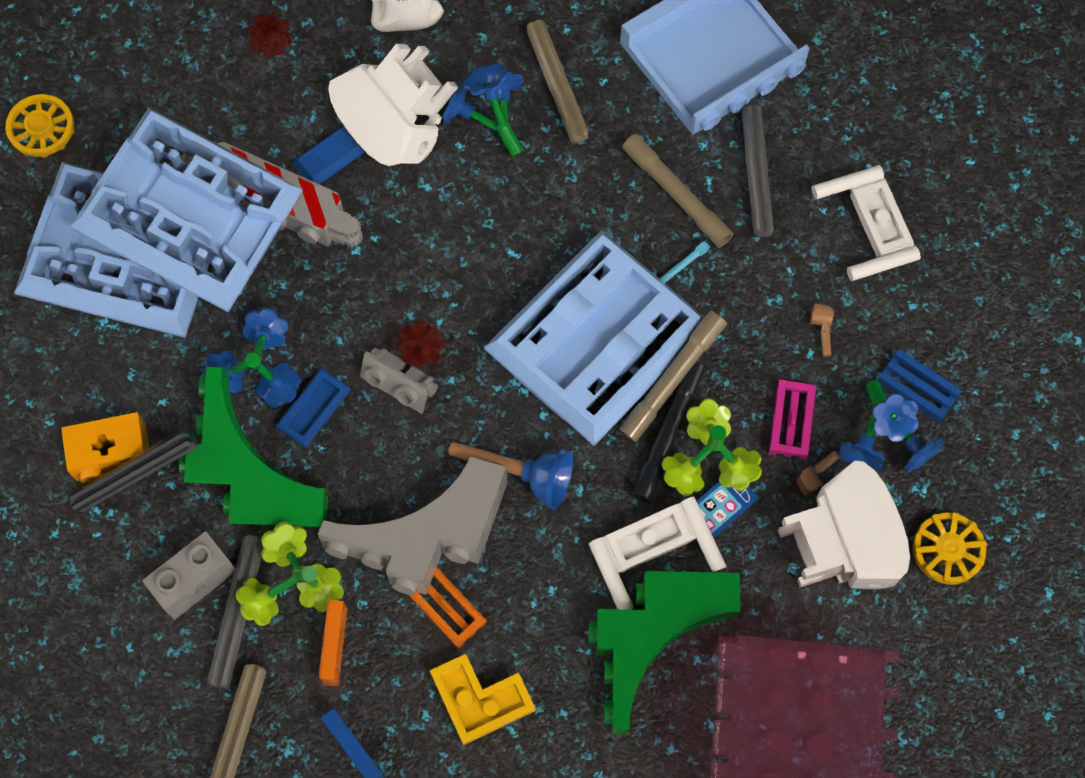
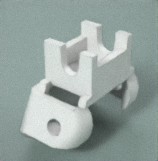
(382, 104)
(851, 531)

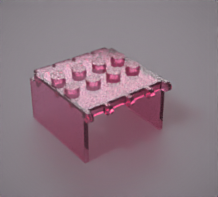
(800, 709)

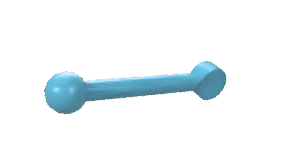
(700, 250)

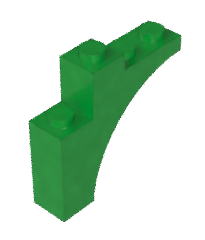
(226, 457)
(634, 638)

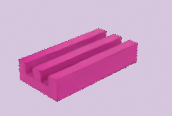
(788, 449)

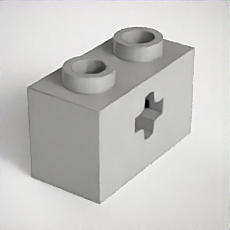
(189, 575)

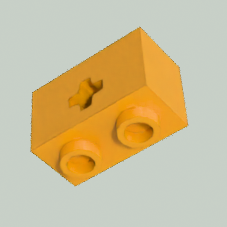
(89, 440)

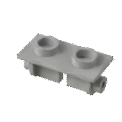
(384, 372)

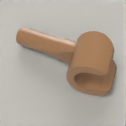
(823, 316)
(809, 479)

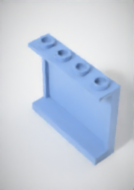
(710, 55)

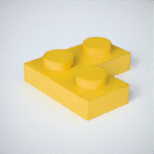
(477, 710)

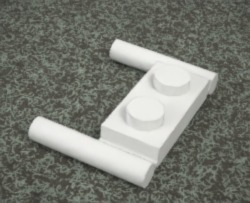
(879, 218)
(649, 540)

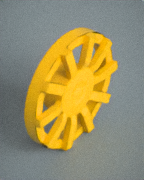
(40, 125)
(949, 548)

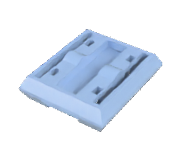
(186, 210)
(103, 279)
(594, 335)

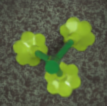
(711, 426)
(314, 582)

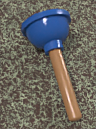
(547, 475)

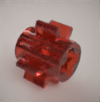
(269, 35)
(420, 344)

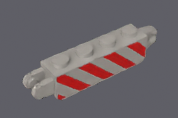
(317, 212)

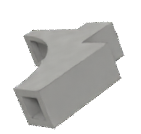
(413, 544)

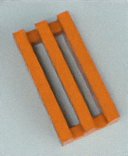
(468, 630)
(333, 643)

